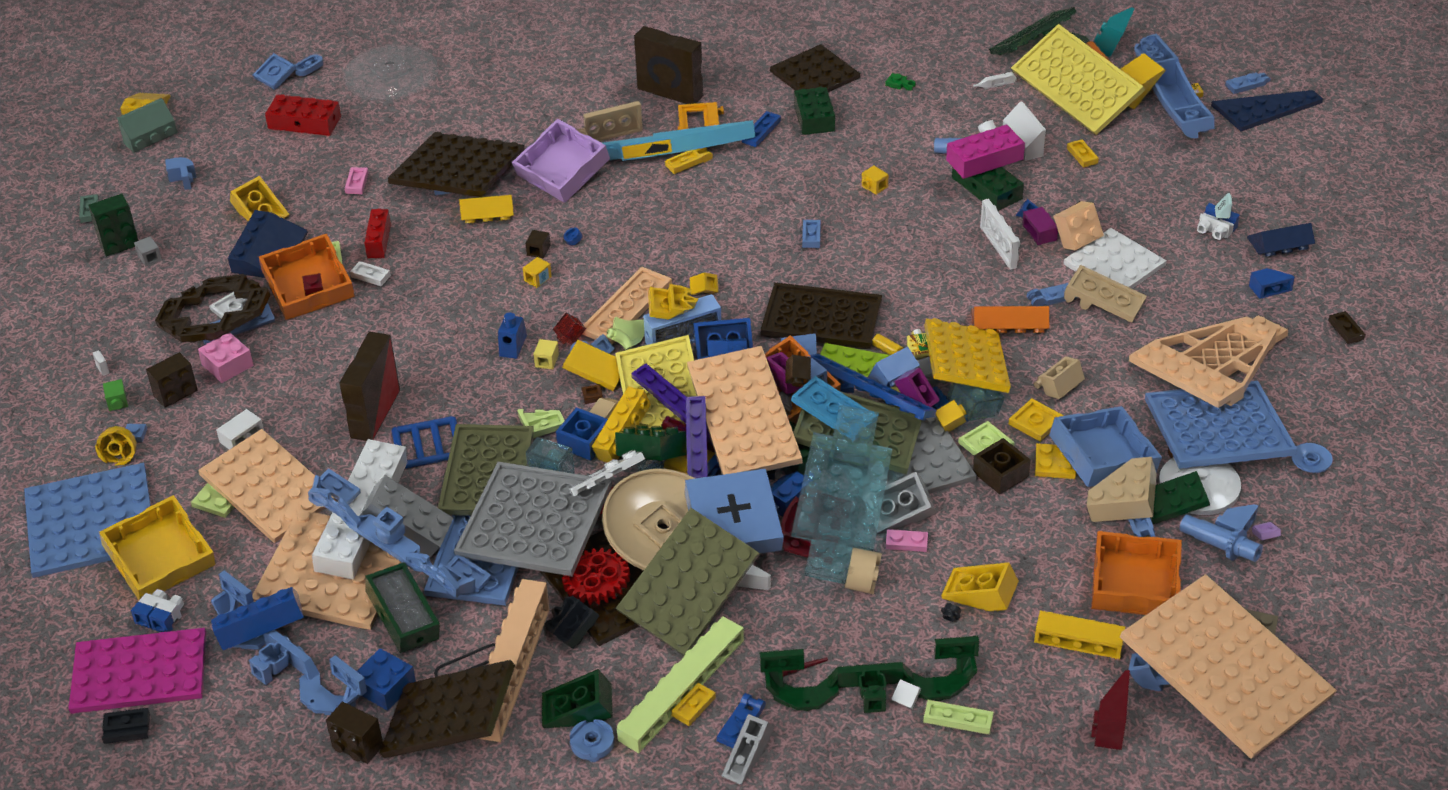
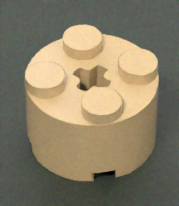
(863, 570)

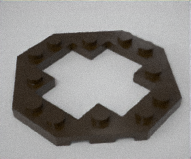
(243, 288)

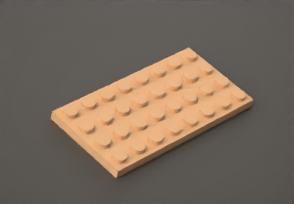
(744, 412)

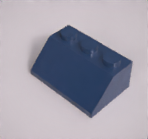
(1283, 239)

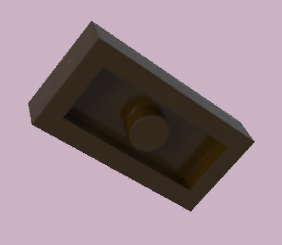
(1346, 327)

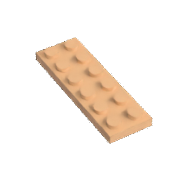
(626, 303)

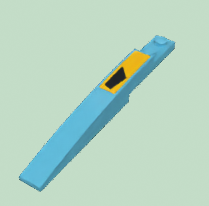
(679, 140)

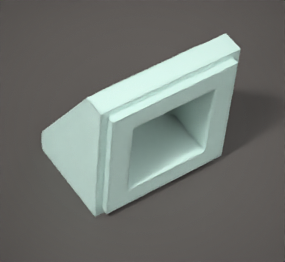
(1224, 207)

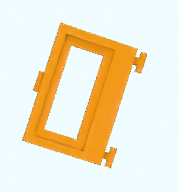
(709, 110)

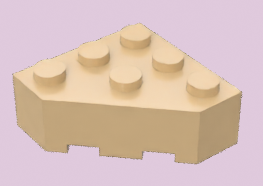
(1125, 492)

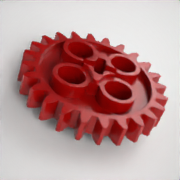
(597, 577)

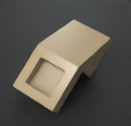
(604, 407)

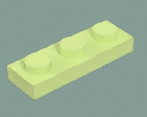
(958, 717)

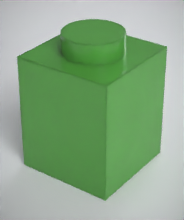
(115, 395)

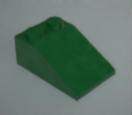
(577, 701)

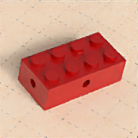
(303, 115)

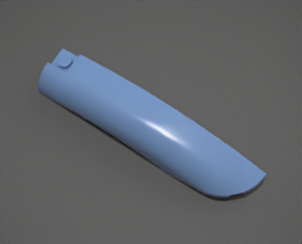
(1175, 90)

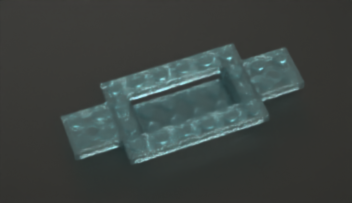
(834, 493)

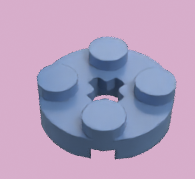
(592, 750)

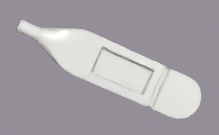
(997, 80)

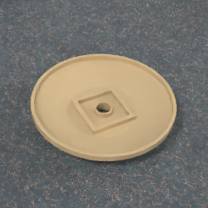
(638, 507)

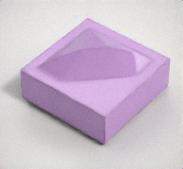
(1266, 531)

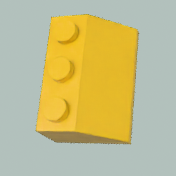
(486, 208)

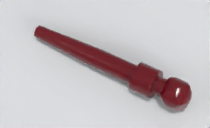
(806, 665)

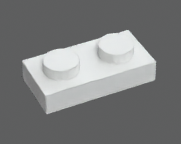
(370, 273)

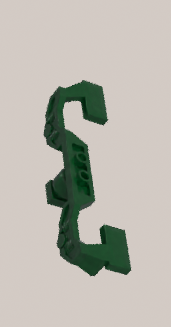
(871, 677)

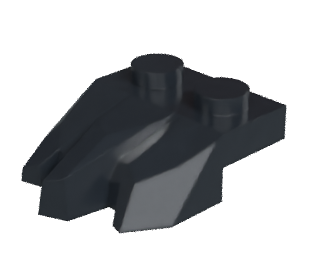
(571, 621)

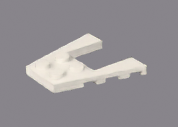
(611, 468)

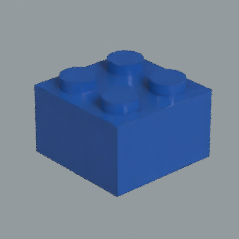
(580, 432)
(385, 678)

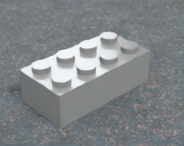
(422, 520)

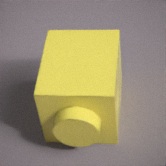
(546, 354)

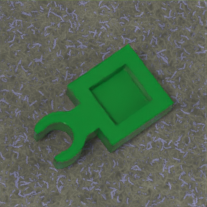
(898, 81)

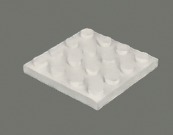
(1117, 259)

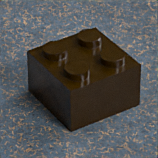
(172, 379)
(1001, 466)
(354, 732)

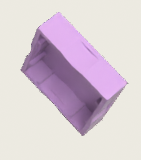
(561, 160)

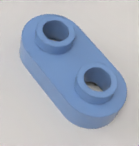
(308, 65)

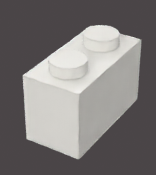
(239, 429)

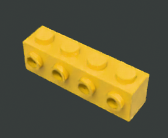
(627, 413)

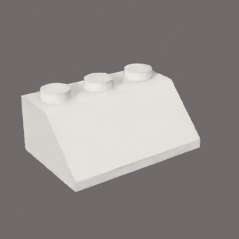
(1028, 129)

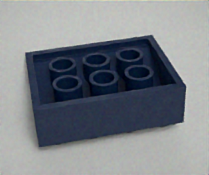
(261, 236)

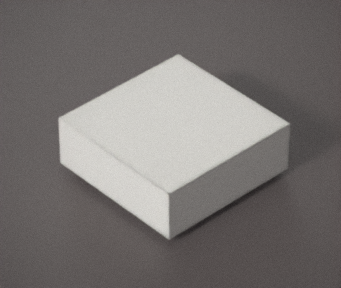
(101, 363)
(906, 694)

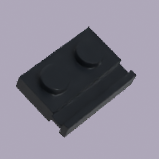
(126, 725)

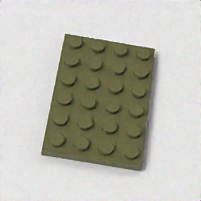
(893, 430)
(473, 459)
(687, 581)

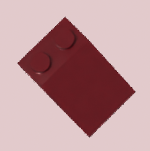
(1112, 715)

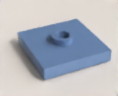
(274, 71)

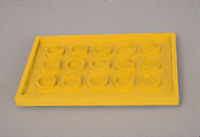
(966, 355)

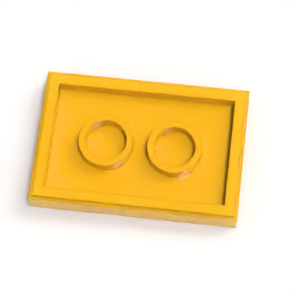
(593, 365)

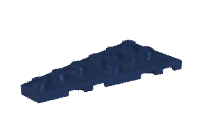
(1257, 110)

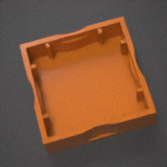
(284, 274)
(1134, 572)

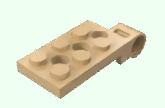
(615, 115)

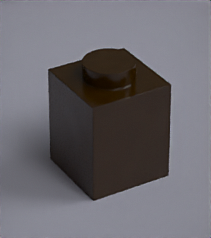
(538, 244)
(798, 370)

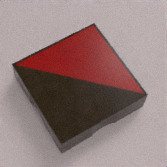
(370, 386)

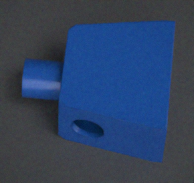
(511, 329)

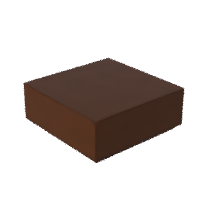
(591, 393)

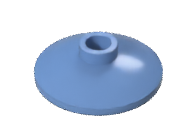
(1312, 458)

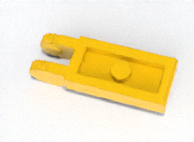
(688, 159)

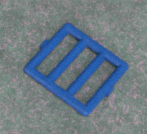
(414, 429)

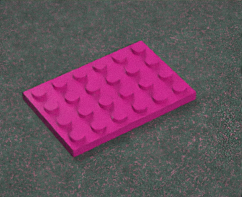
(138, 670)

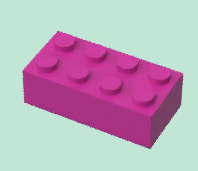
(985, 151)

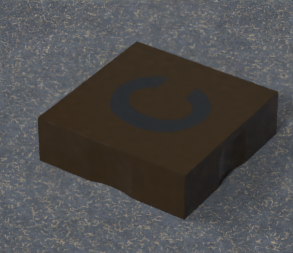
(668, 65)

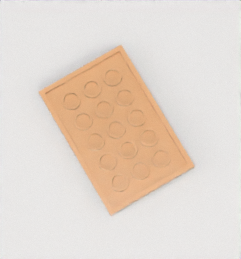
(262, 483)

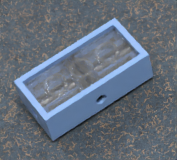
(660, 329)

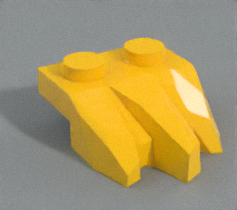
(670, 302)

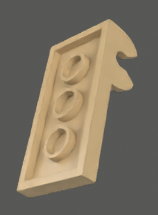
(1104, 293)

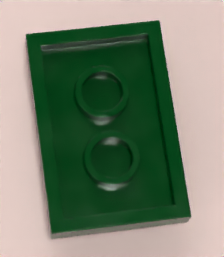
(1178, 497)

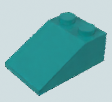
(1112, 31)

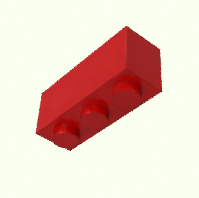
(377, 233)

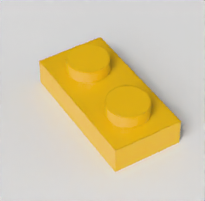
(1082, 153)
(693, 704)

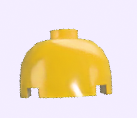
(114, 442)

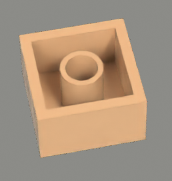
(1078, 225)

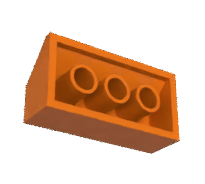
(1011, 318)

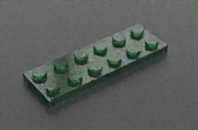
(1032, 31)

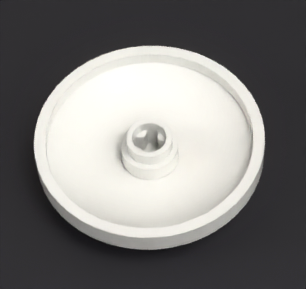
(1219, 481)

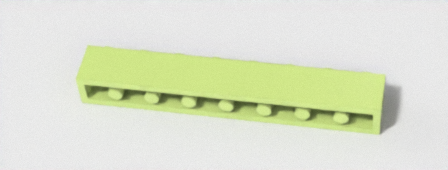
(695, 667)

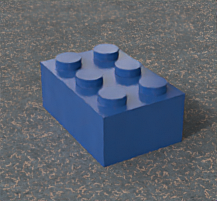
(720, 330)

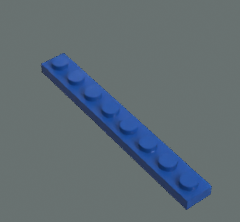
(875, 388)

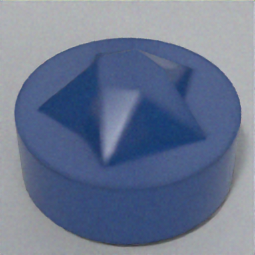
(572, 236)

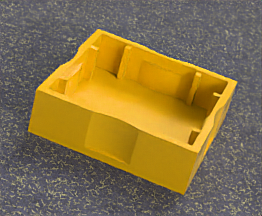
(157, 548)

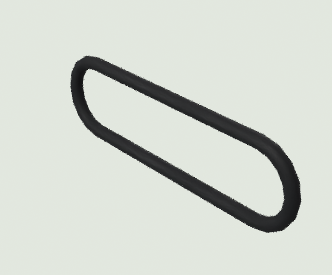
(464, 656)

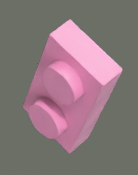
(356, 180)
(906, 540)

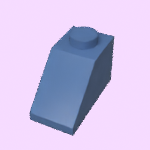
(1238, 517)

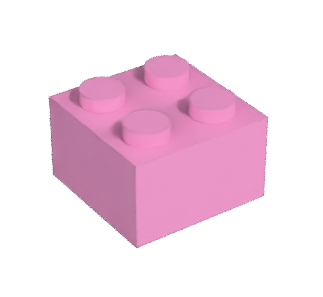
(225, 357)

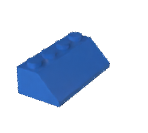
(257, 618)

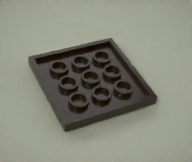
(815, 69)

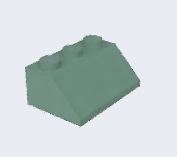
(146, 125)

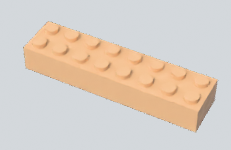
(518, 642)

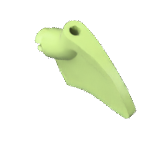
(626, 332)

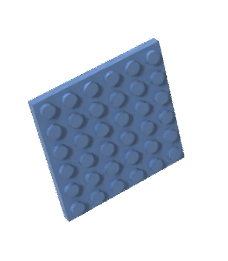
(1223, 435)
(70, 513)

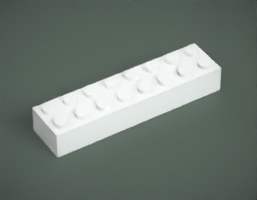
(340, 547)

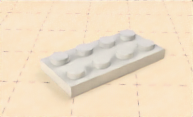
(999, 234)

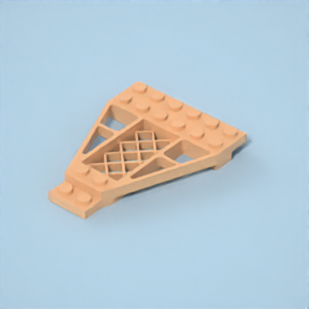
(1203, 367)

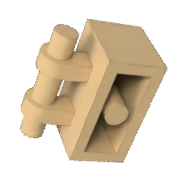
(1061, 377)

